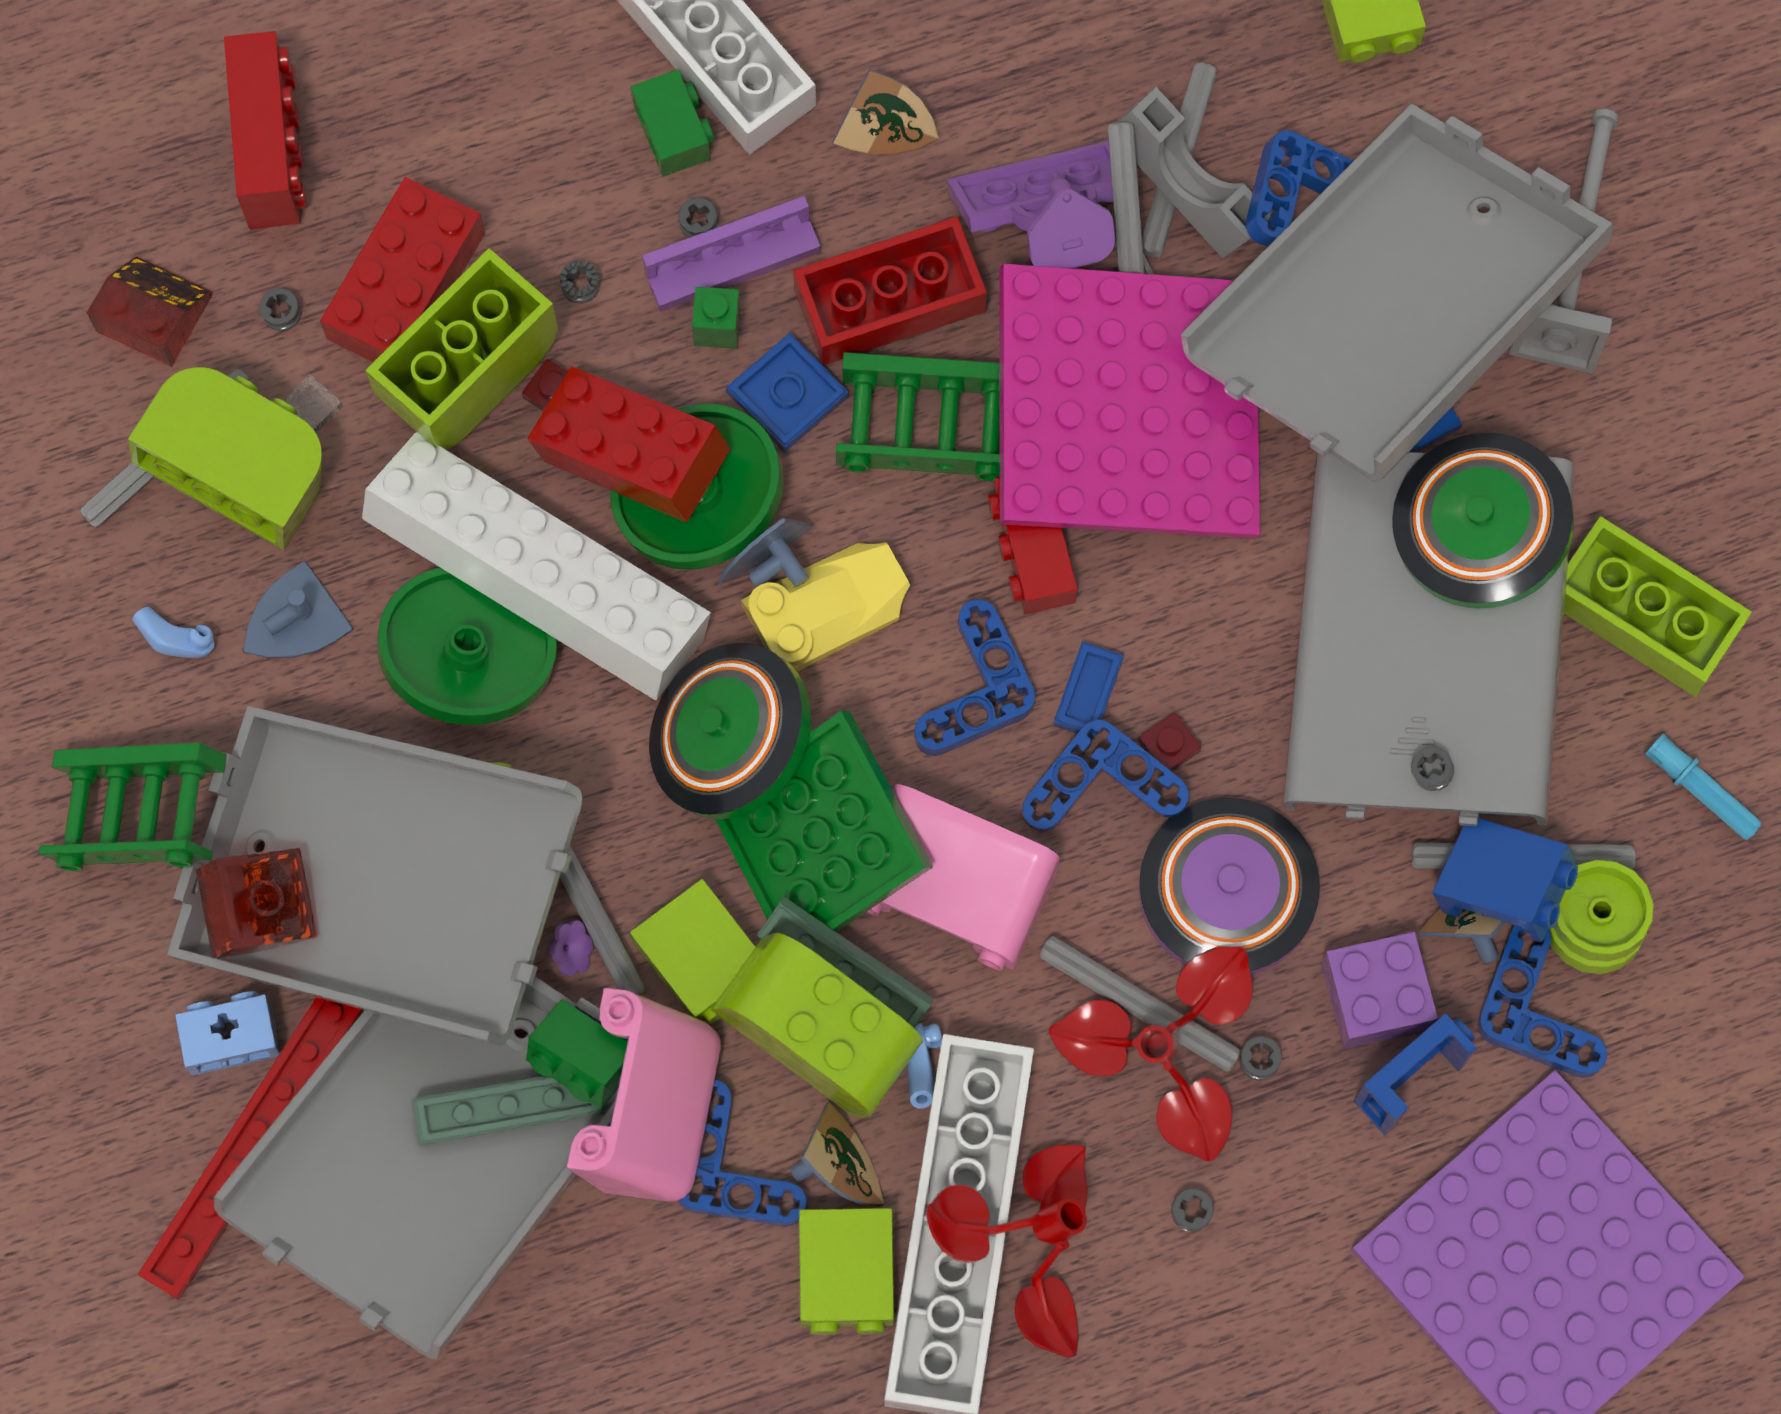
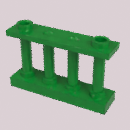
(907, 377)
(119, 766)

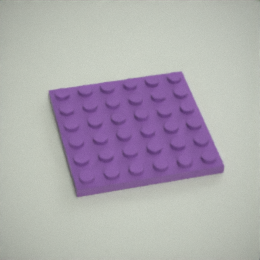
(1547, 1260)

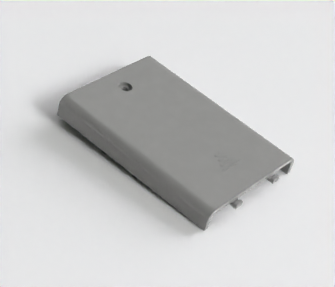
(1395, 290)
(1406, 671)
(415, 866)
(393, 1223)

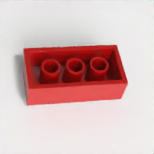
(264, 130)
(402, 269)
(890, 290)
(629, 443)

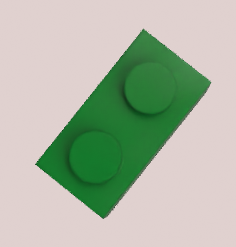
(671, 123)
(577, 1054)

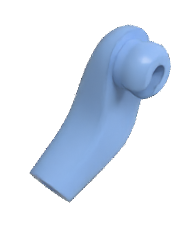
(172, 639)
(920, 1067)

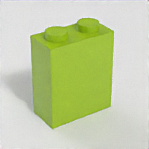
(1373, 27)
(694, 949)
(846, 1270)

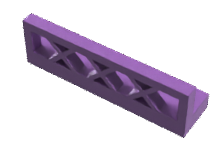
(731, 253)

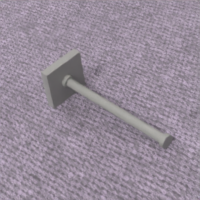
(1562, 333)

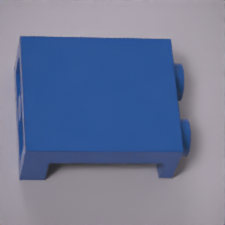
(1507, 877)
(1378, 1096)

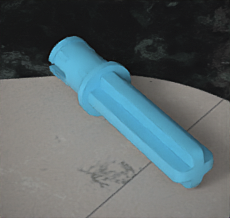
(1702, 786)

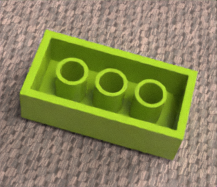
(1650, 606)

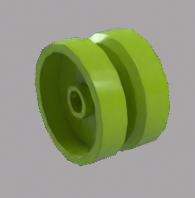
(1602, 918)

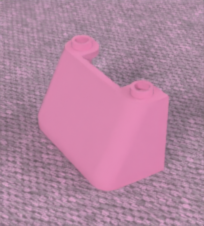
(982, 879)
(658, 1104)

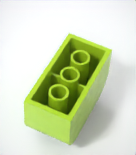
(465, 352)
(231, 451)
(818, 1023)

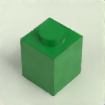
(716, 317)

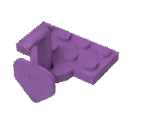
(1048, 198)

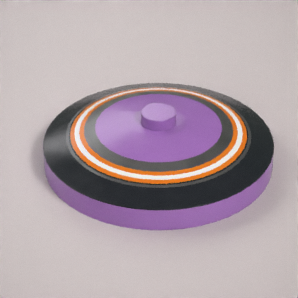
(1229, 879)

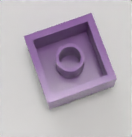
(1379, 990)

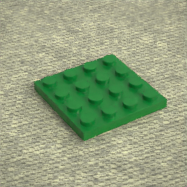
(831, 834)

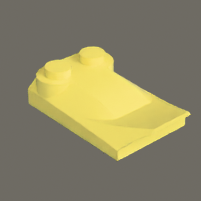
(837, 605)

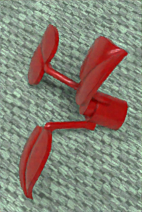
(1098, 1033)
(1057, 1181)

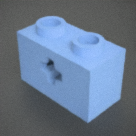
(250, 1041)

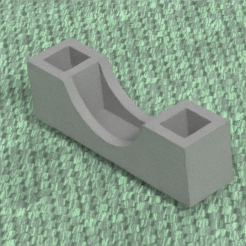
(1210, 205)

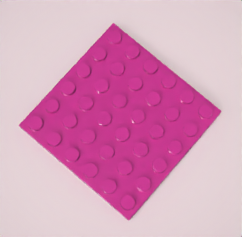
(1109, 412)

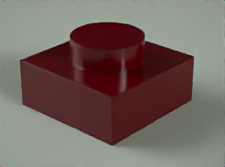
(544, 384)
(1170, 742)

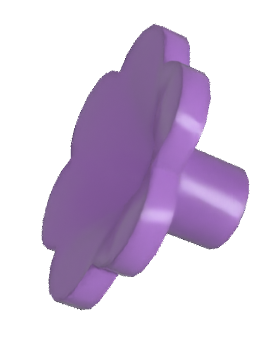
(571, 948)

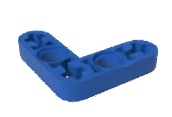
(1295, 171)
(996, 683)
(1110, 762)
(1524, 1021)
(710, 1171)

